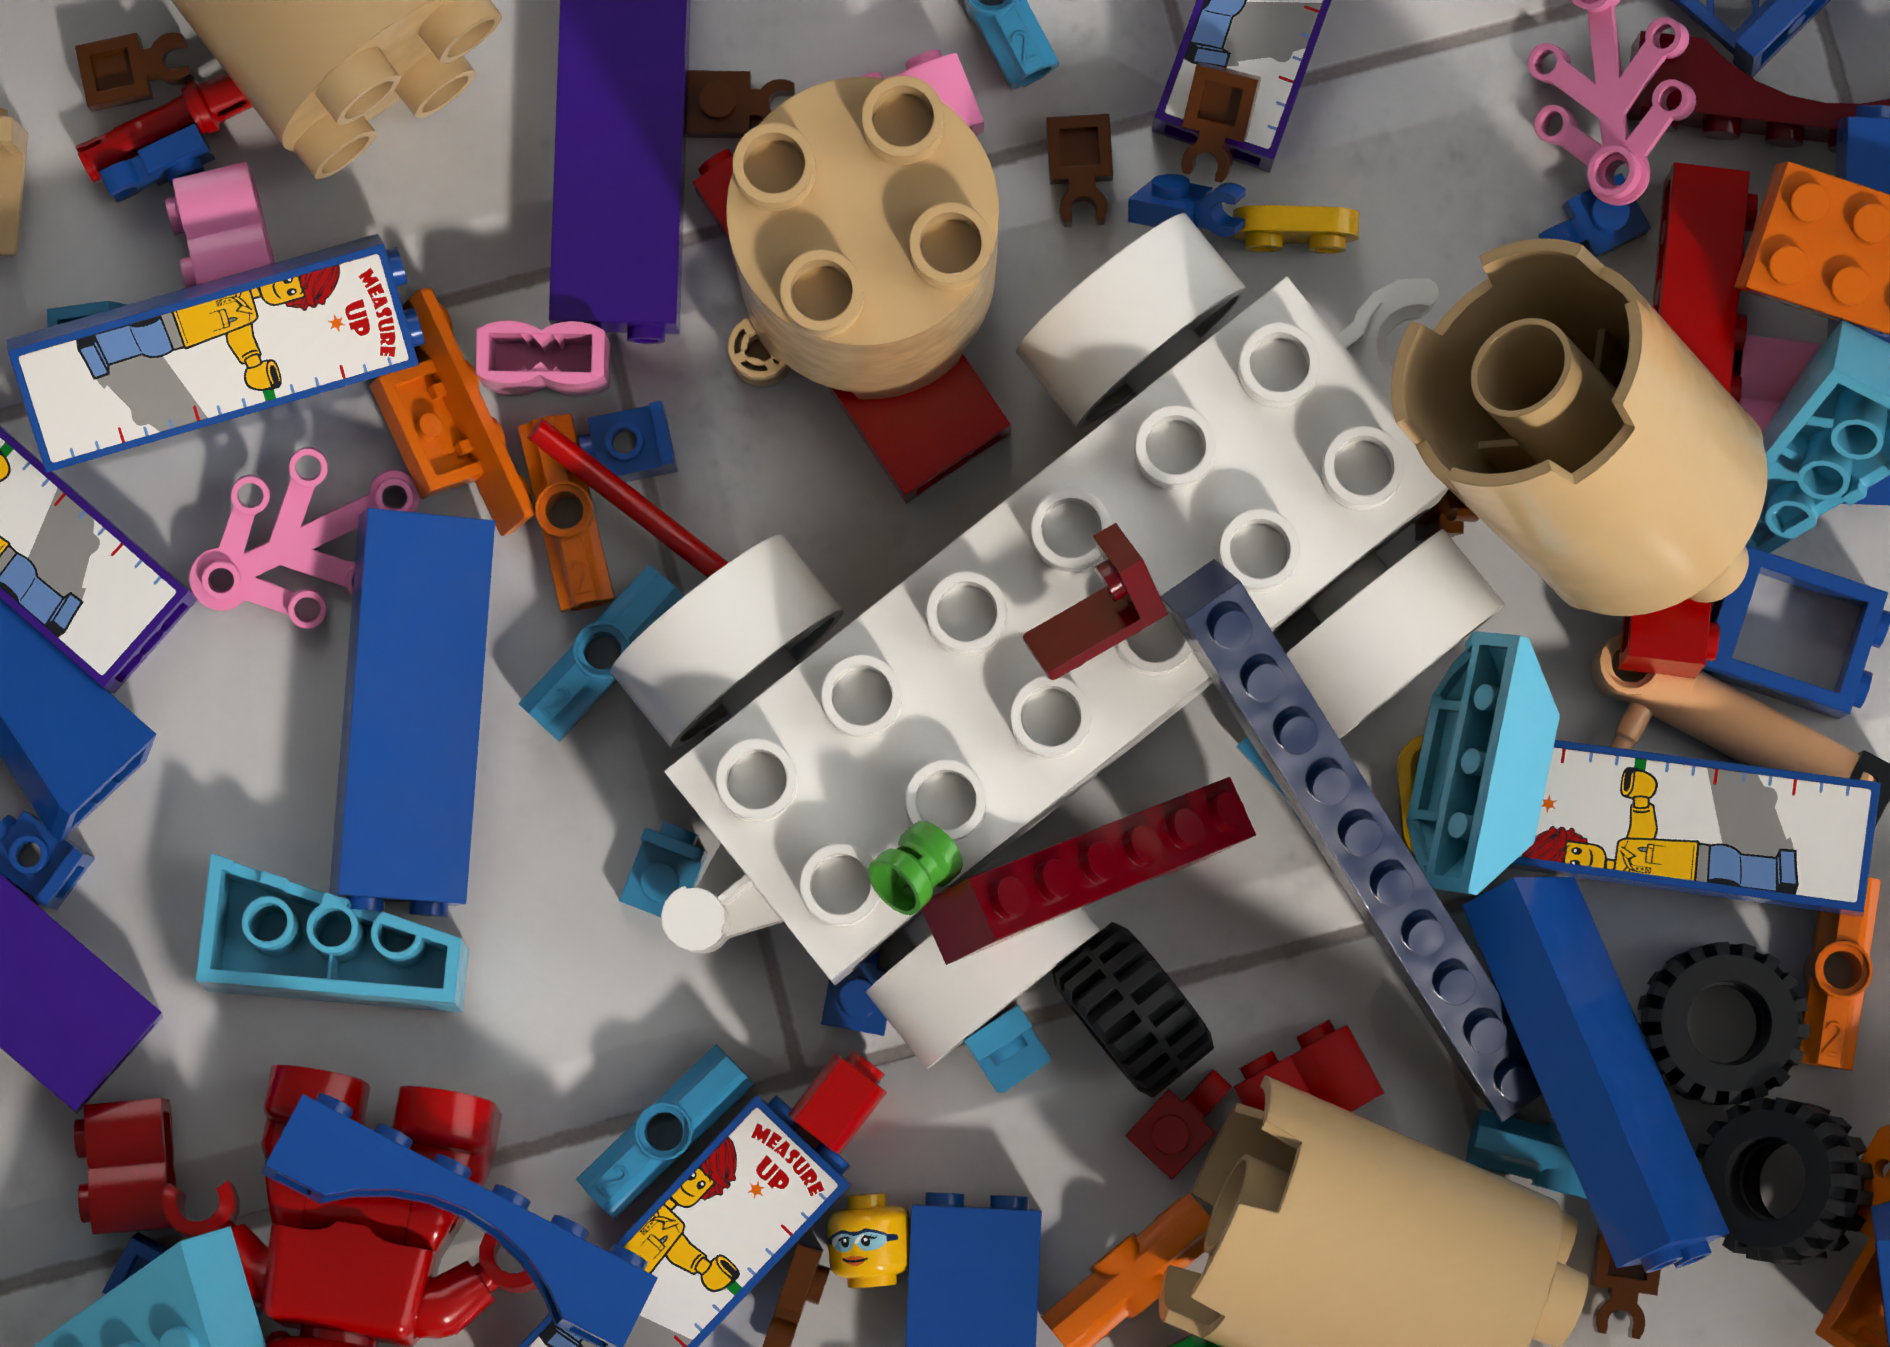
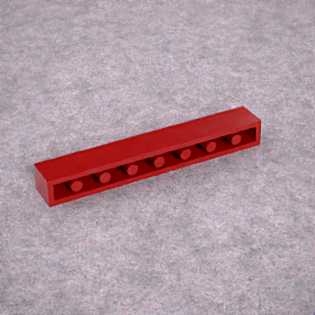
(1695, 294)

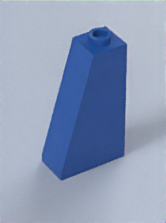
(61, 729)

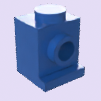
(653, 448)
(59, 864)

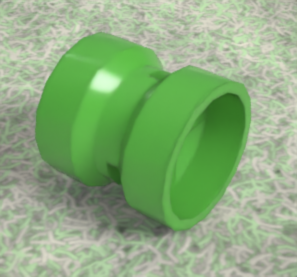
(919, 864)

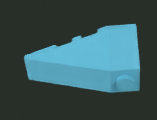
(1827, 436)

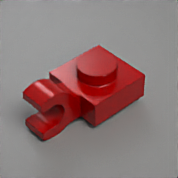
(1174, 1128)

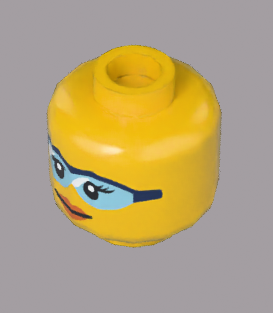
(869, 1241)

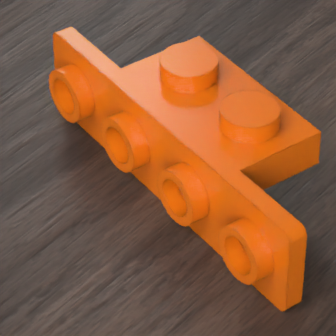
(446, 424)

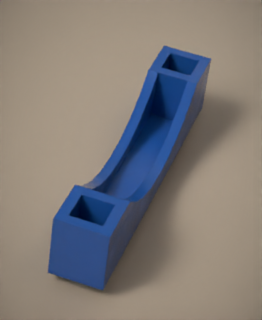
(582, 1285)

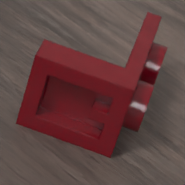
(1104, 618)

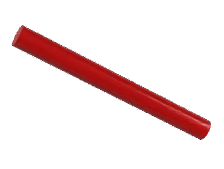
(626, 498)

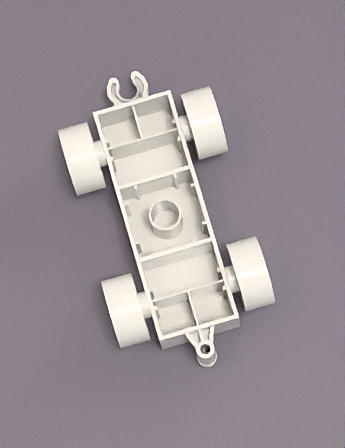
(930, 707)

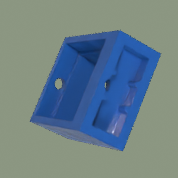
(1868, 631)

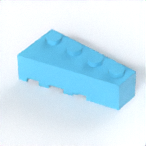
(310, 945)
(179, 1299)

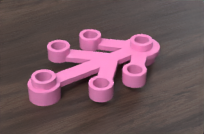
(1611, 100)
(289, 543)

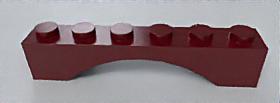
(1736, 103)
(1086, 869)

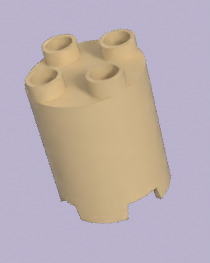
(336, 64)
(864, 234)
(1584, 433)
(1367, 1240)

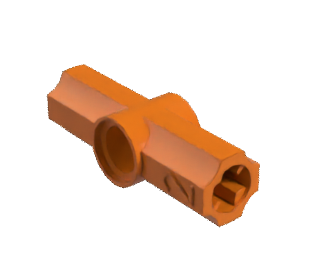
(574, 552)
(1833, 1011)
(1129, 1275)

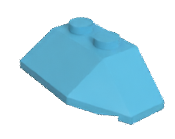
(1482, 764)

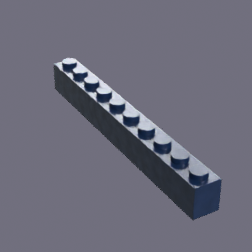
(1353, 833)

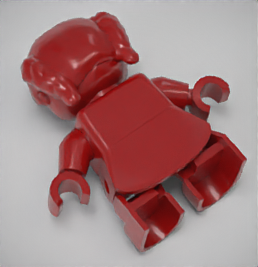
(364, 1264)

